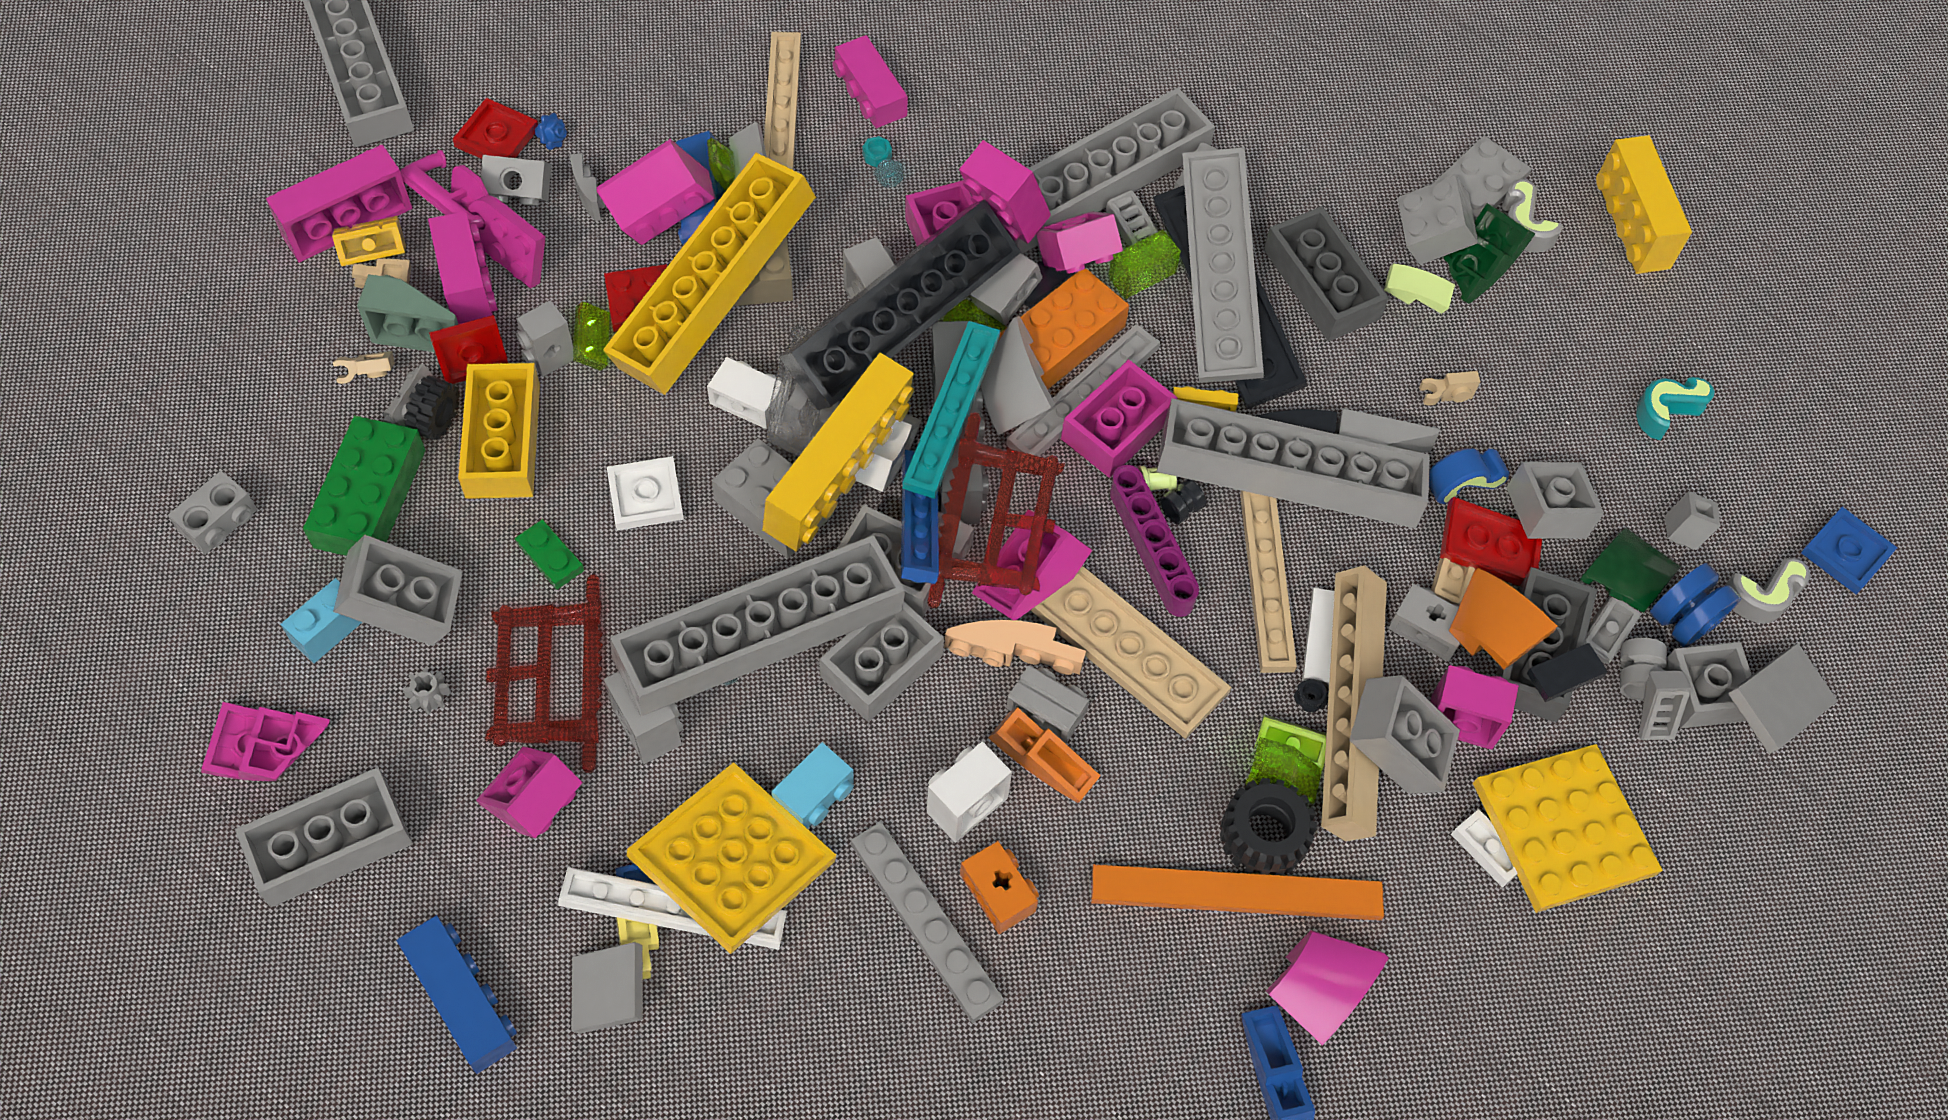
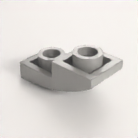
(586, 187)

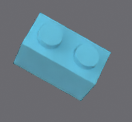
(316, 627)
(815, 786)

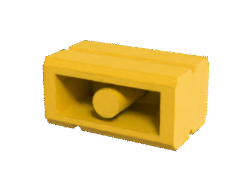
(369, 241)

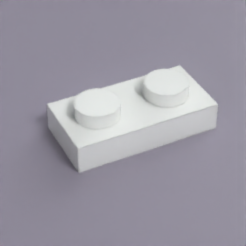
(1484, 845)

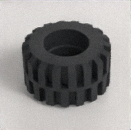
(1283, 806)

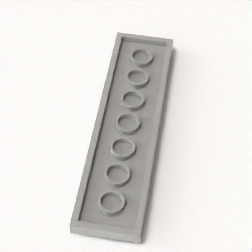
(1222, 266)

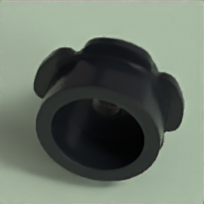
(1315, 688)

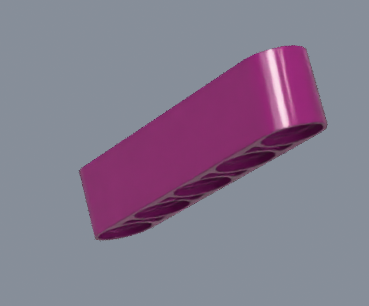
(1151, 553)

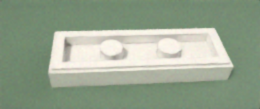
(1319, 637)

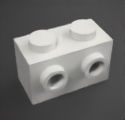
(742, 391)

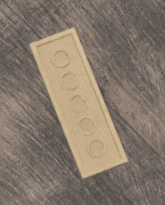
(1134, 652)

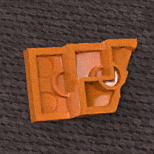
(1498, 620)

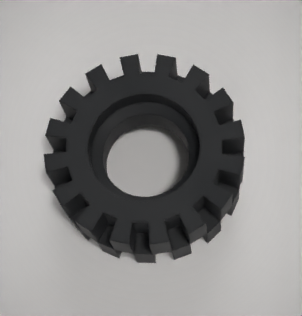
(432, 407)

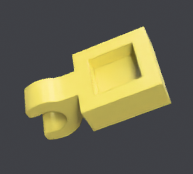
(641, 933)

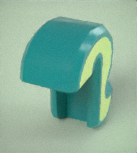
(1671, 397)

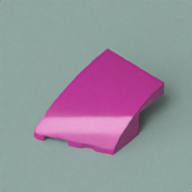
(258, 742)
(1325, 982)

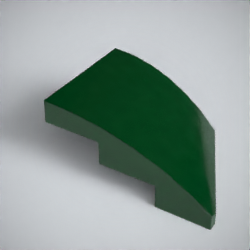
(1498, 247)
(1631, 570)

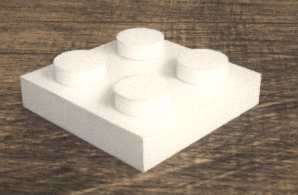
(645, 493)

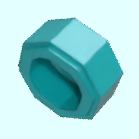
(876, 150)

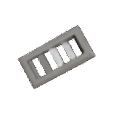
(1128, 206)
(1659, 686)

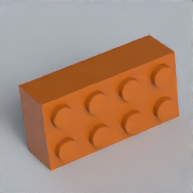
(1073, 324)

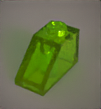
(1285, 763)

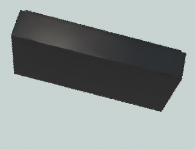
(1567, 672)

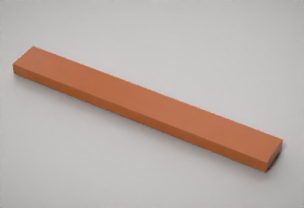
(1237, 892)

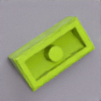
(1306, 740)

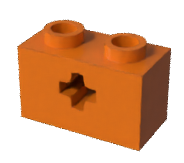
(1000, 906)

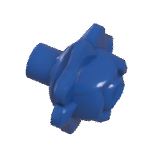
(551, 131)

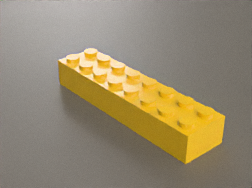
(710, 273)

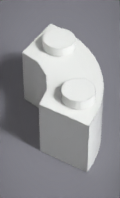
(889, 457)

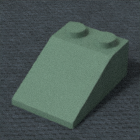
(401, 314)

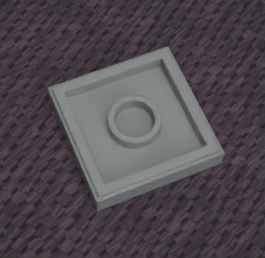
(607, 988)

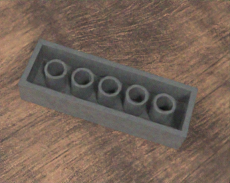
(944, 345)

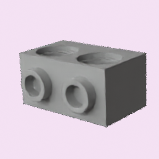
(209, 508)

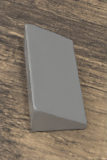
(1611, 628)

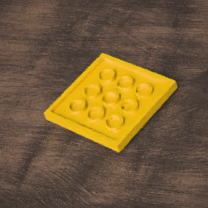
(1566, 827)
(731, 857)

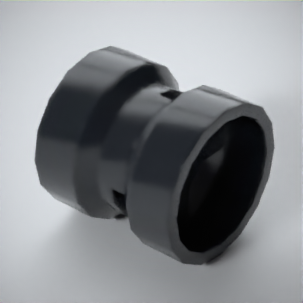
(1183, 501)

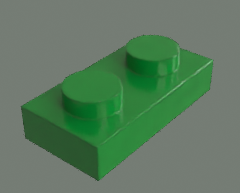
(549, 554)

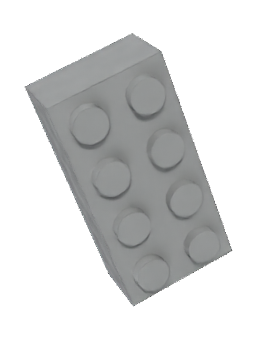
(323, 837)

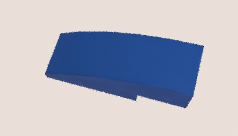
(1277, 1065)

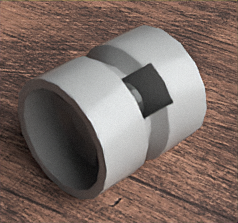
(1638, 659)

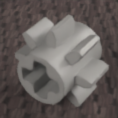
(420, 697)

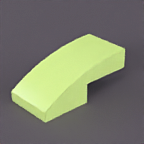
(1413, 283)

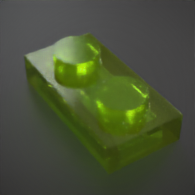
(591, 335)

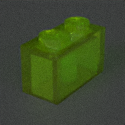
(1144, 264)

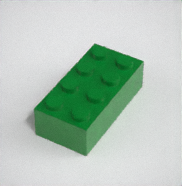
(364, 485)

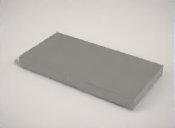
(1783, 698)

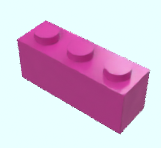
(870, 81)

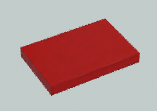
(1488, 542)

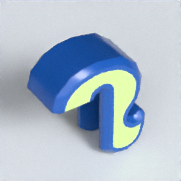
(1465, 469)

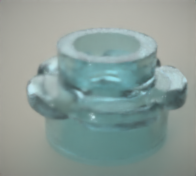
(889, 173)

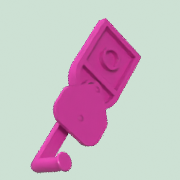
(501, 230)

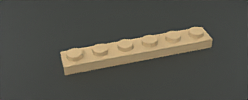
(782, 97)
(1268, 584)

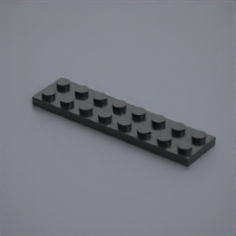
(1280, 365)

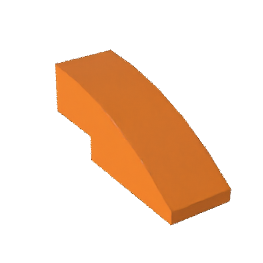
(1044, 755)

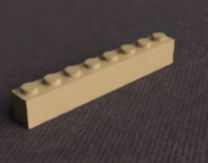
(1356, 655)

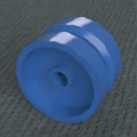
(1698, 609)

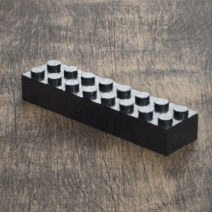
(900, 304)

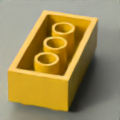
(1643, 204)
(499, 431)

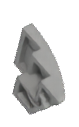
(1013, 380)

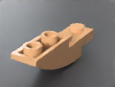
(1002, 639)

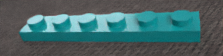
(951, 410)

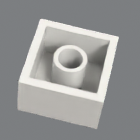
(968, 790)

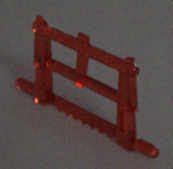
(987, 572)
(542, 730)

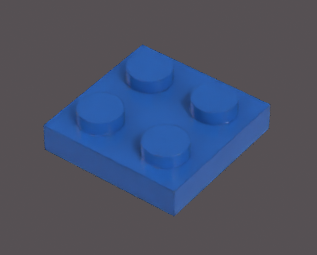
(1849, 550)

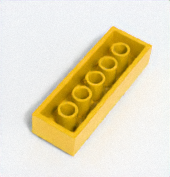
(837, 453)

